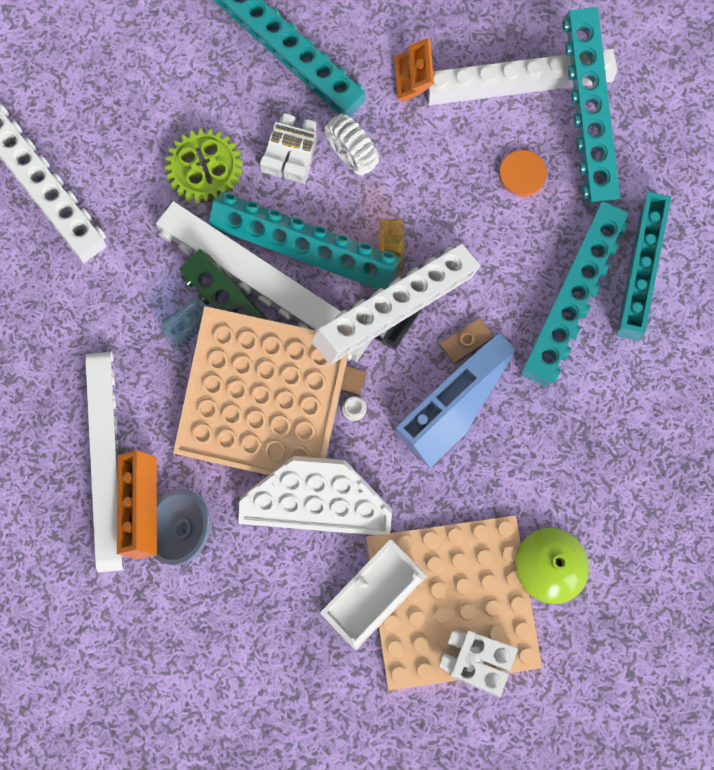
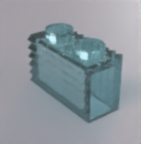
(183, 323)

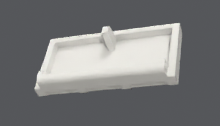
(373, 594)

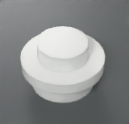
(354, 408)

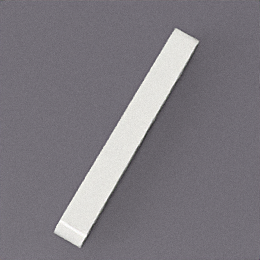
(103, 459)

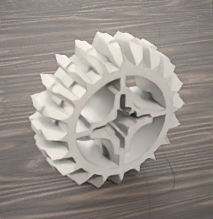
(351, 144)

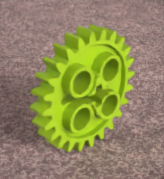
(224, 159)

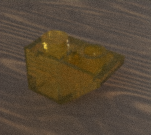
(392, 238)

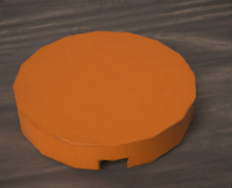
(523, 173)

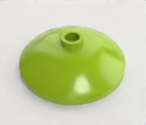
(539, 572)

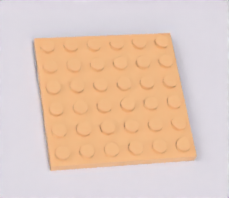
(257, 394)
(466, 589)

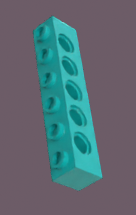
(643, 266)

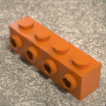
(136, 505)

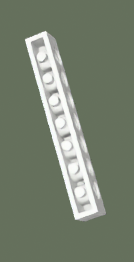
(83, 246)
(394, 303)

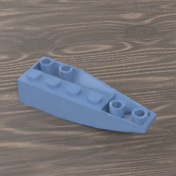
(455, 404)

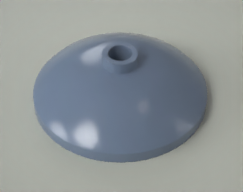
(176, 513)

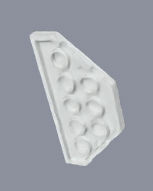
(316, 496)

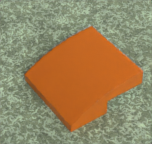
(414, 70)

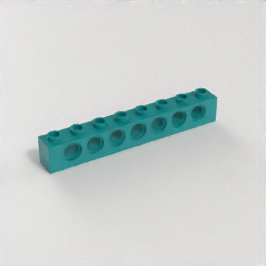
(588, 21)
(258, 27)
(607, 218)
(292, 244)

